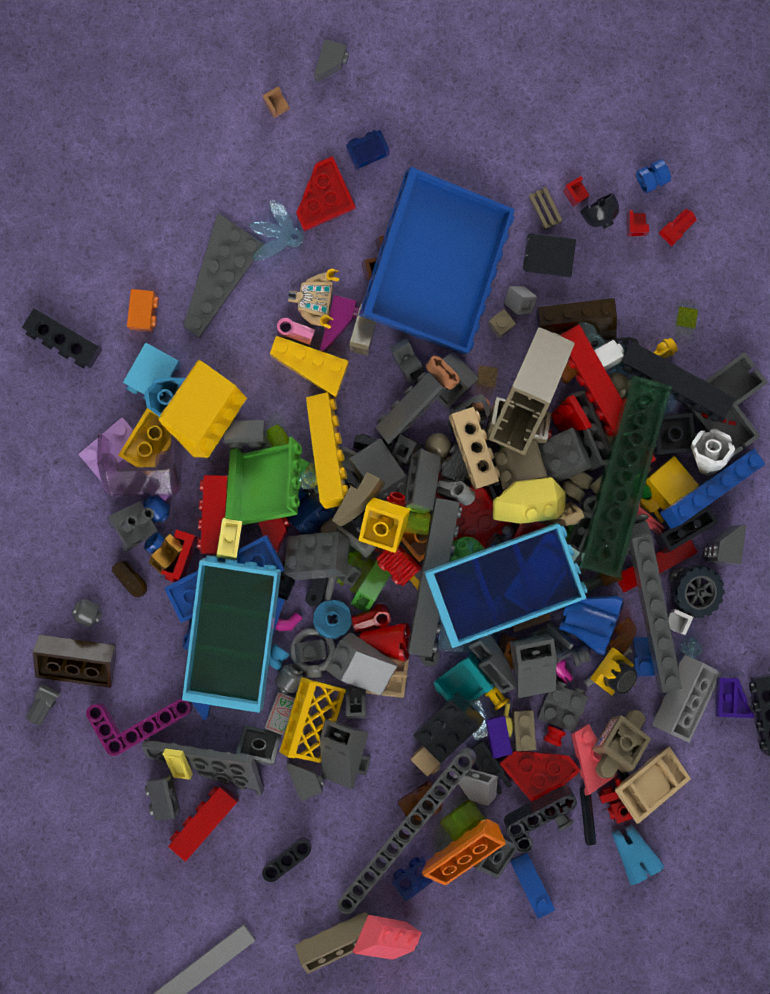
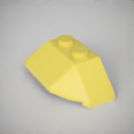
(530, 501)

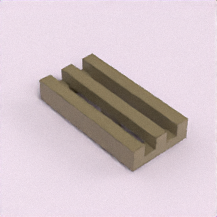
(539, 194)

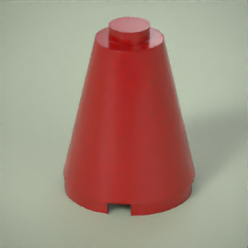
(389, 640)

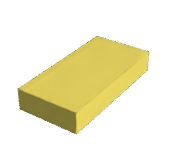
(177, 764)

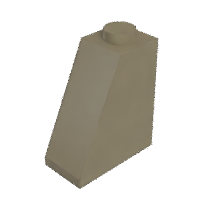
(362, 335)

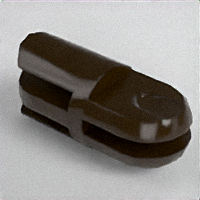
(130, 579)

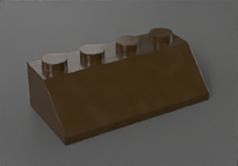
(564, 317)
(74, 661)

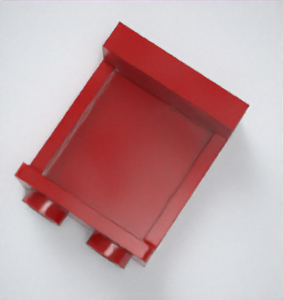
(184, 558)

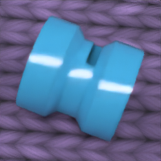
(277, 655)

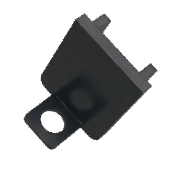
(549, 255)

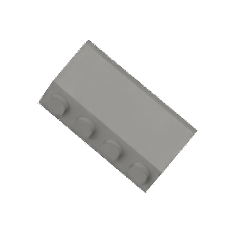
(684, 707)

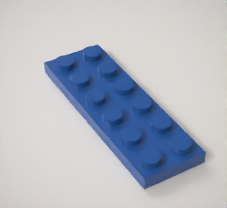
(183, 591)

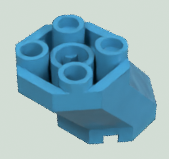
(161, 393)

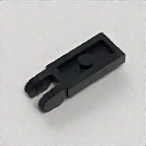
(488, 764)

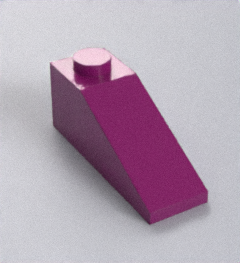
(342, 312)

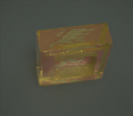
(487, 376)

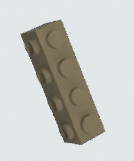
(330, 944)

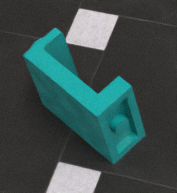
(464, 678)

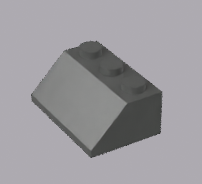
(726, 546)

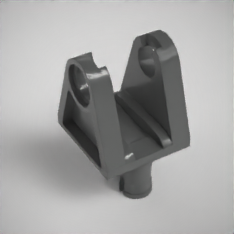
(133, 525)

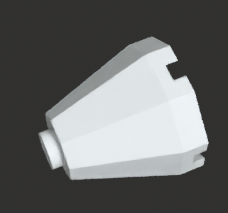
(712, 451)

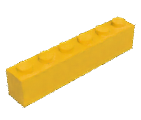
(327, 450)

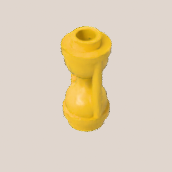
(666, 348)

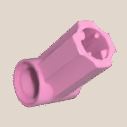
(297, 332)

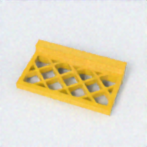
(297, 720)

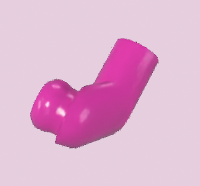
(288, 625)

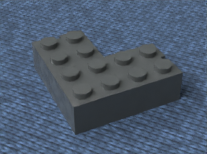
(741, 384)

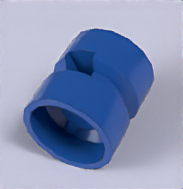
(655, 175)

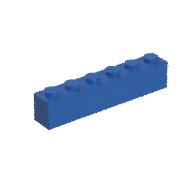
(712, 488)

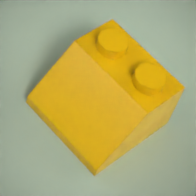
(383, 524)

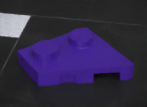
(731, 699)

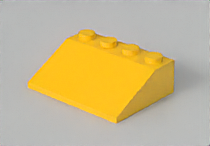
(202, 410)

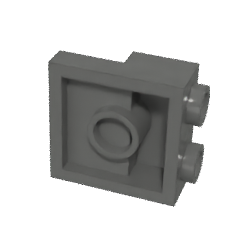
(563, 706)

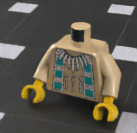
(315, 298)

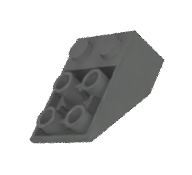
(534, 665)
(341, 752)

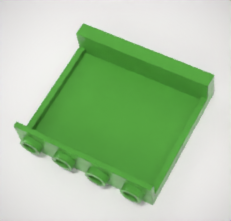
(264, 483)

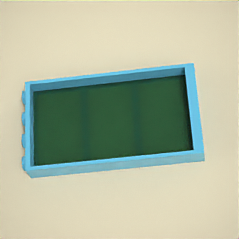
(231, 634)

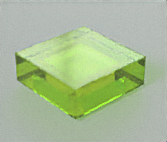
(687, 317)

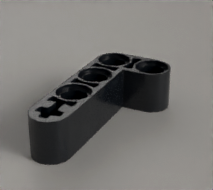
(561, 801)

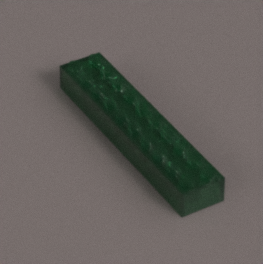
(624, 476)

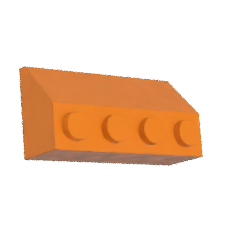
(464, 852)

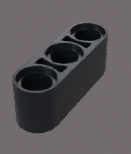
(281, 867)

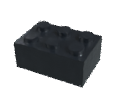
(449, 727)

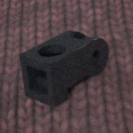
(316, 593)

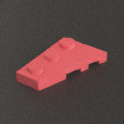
(583, 742)

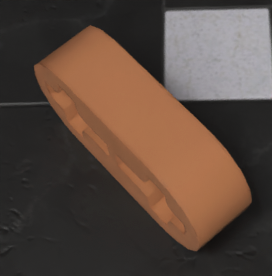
(443, 372)

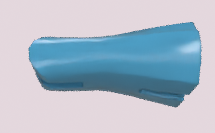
(636, 855)

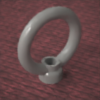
(312, 671)

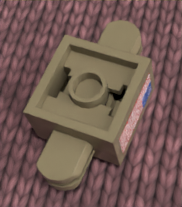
(621, 744)

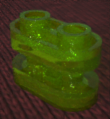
(354, 560)

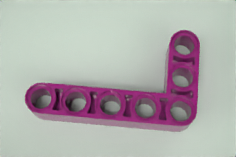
(140, 730)

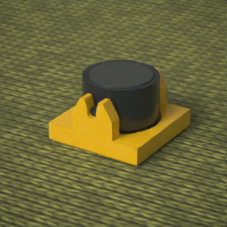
(615, 673)

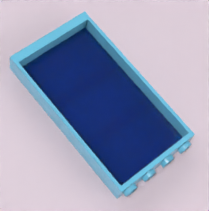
(506, 584)

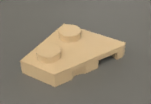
(569, 517)

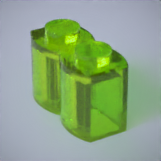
(462, 819)

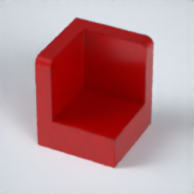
(576, 191)
(636, 224)

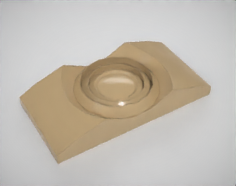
(652, 784)

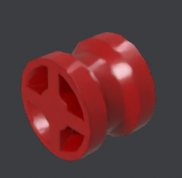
(554, 736)

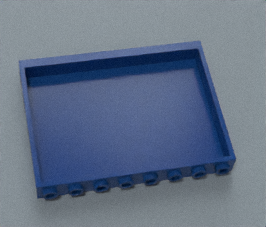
(437, 261)

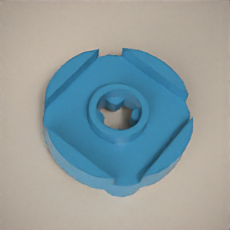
(329, 608)

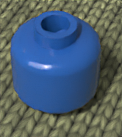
(159, 507)

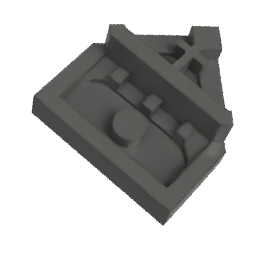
(561, 640)

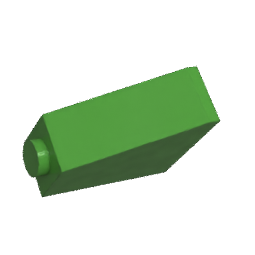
(370, 588)

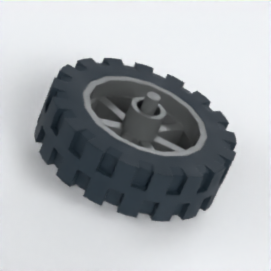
(714, 596)

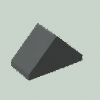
(355, 702)

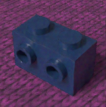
(310, 515)

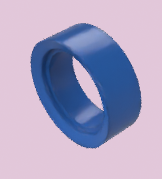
(154, 542)

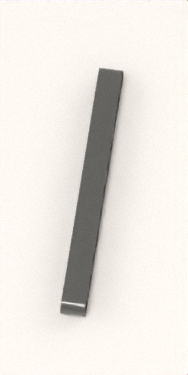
(412, 825)

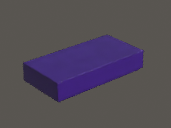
(498, 736)

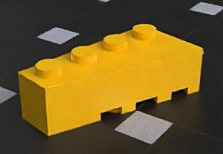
(313, 365)

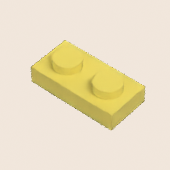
(229, 539)

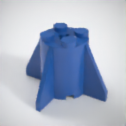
(593, 620)

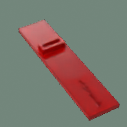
(664, 562)

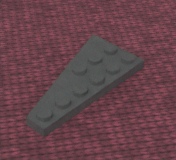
(224, 265)
(213, 764)

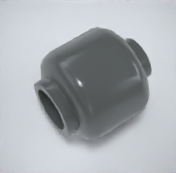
(86, 612)
(289, 678)

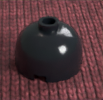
(601, 211)

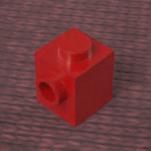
(618, 811)

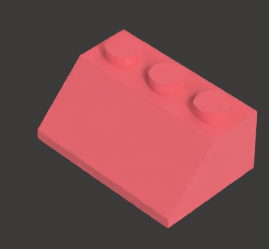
(386, 938)

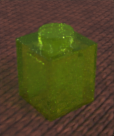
(418, 524)

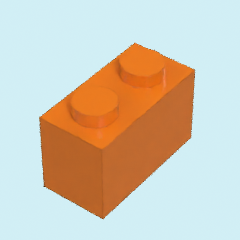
(142, 310)

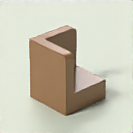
(275, 102)

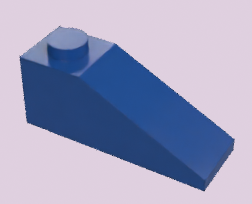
(532, 885)

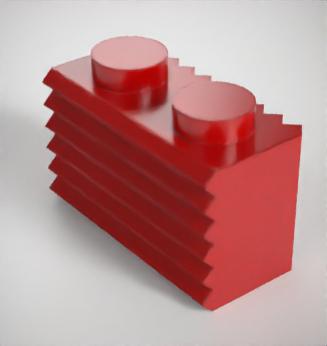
(398, 564)

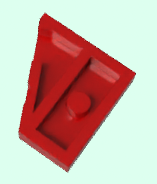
(570, 415)

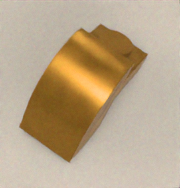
(166, 554)

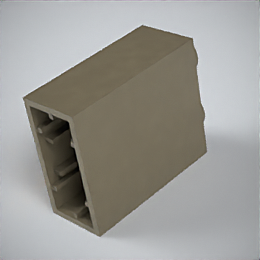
(532, 391)

